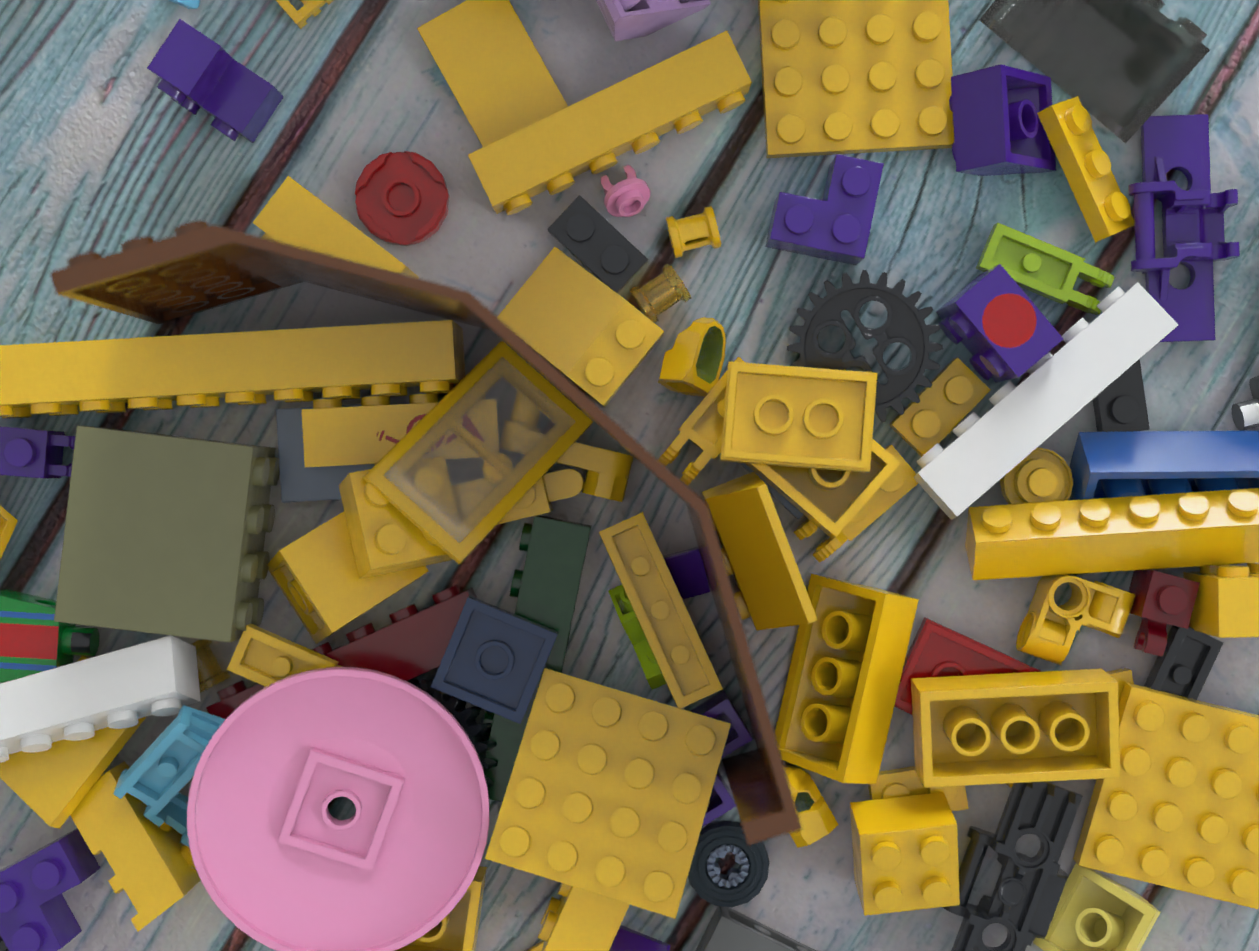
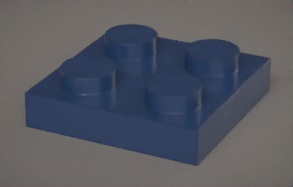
(494, 659)

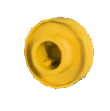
(1038, 478)

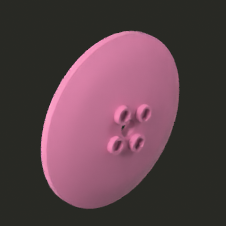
(326, 882)

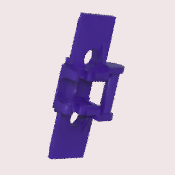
(1190, 222)

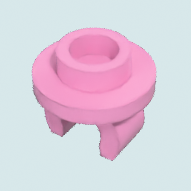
(626, 196)

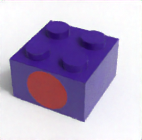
(998, 326)

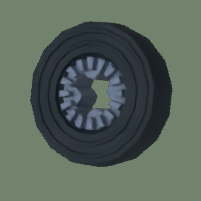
(738, 884)

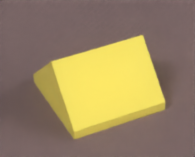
(1098, 916)

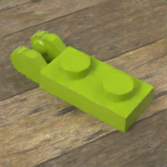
(1042, 267)

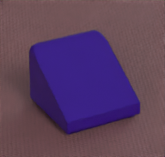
(688, 572)

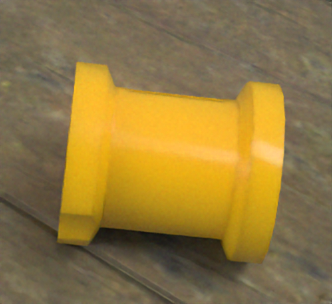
(693, 232)

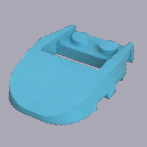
(168, 767)

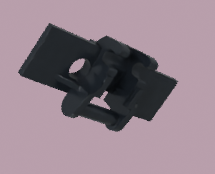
(1026, 885)

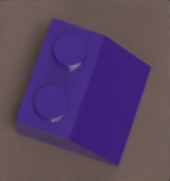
(999, 122)

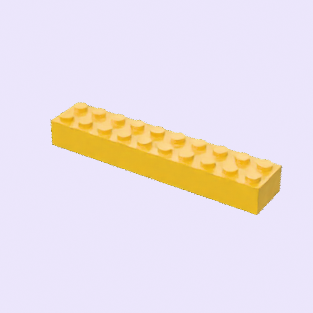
(230, 366)

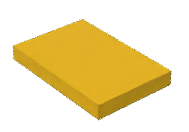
(491, 67)
(799, 417)
(61, 777)

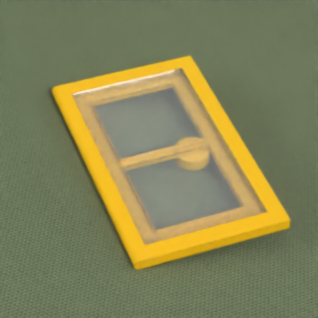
(478, 451)

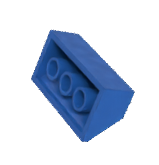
(1163, 462)

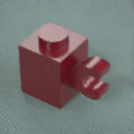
(1160, 601)

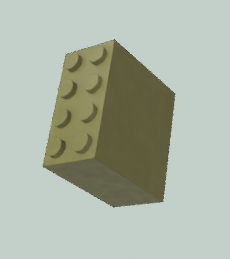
(166, 534)

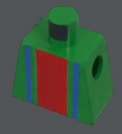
(34, 641)

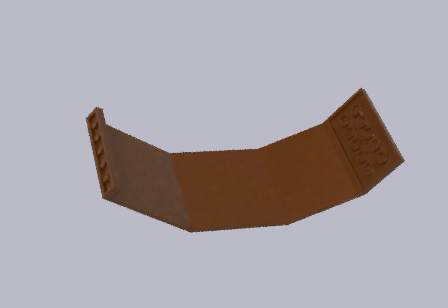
(221, 266)

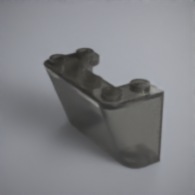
(1107, 52)

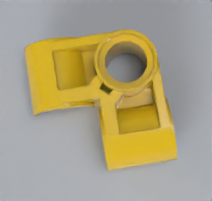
(1050, 628)

